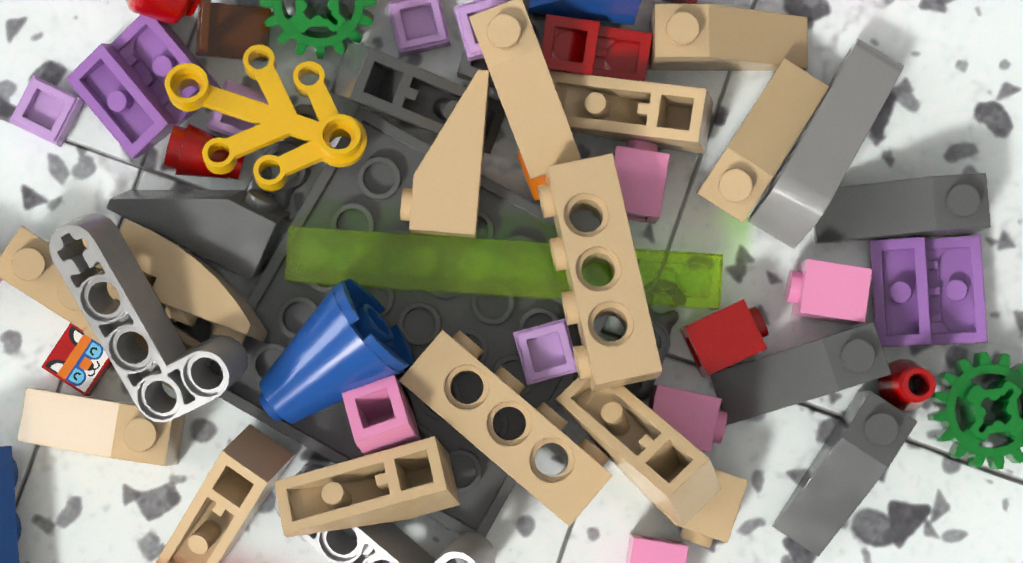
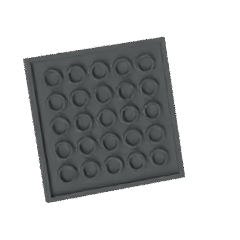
(369, 199)

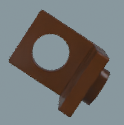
(230, 29)

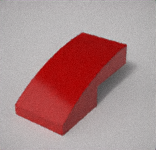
(595, 50)

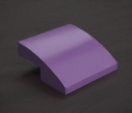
(127, 84)
(928, 291)

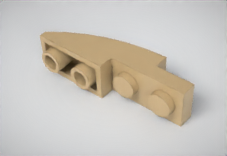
(31, 270)
(190, 285)

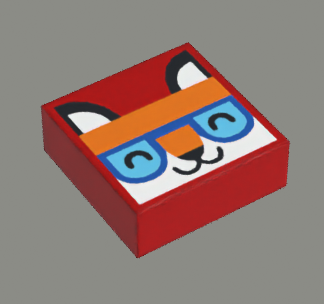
(78, 361)

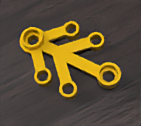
(272, 120)

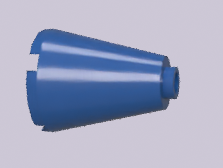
(332, 353)

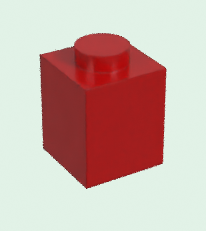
(725, 337)

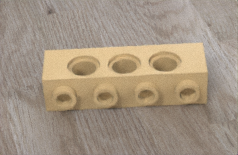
(595, 187)
(562, 493)

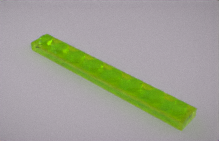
(485, 266)

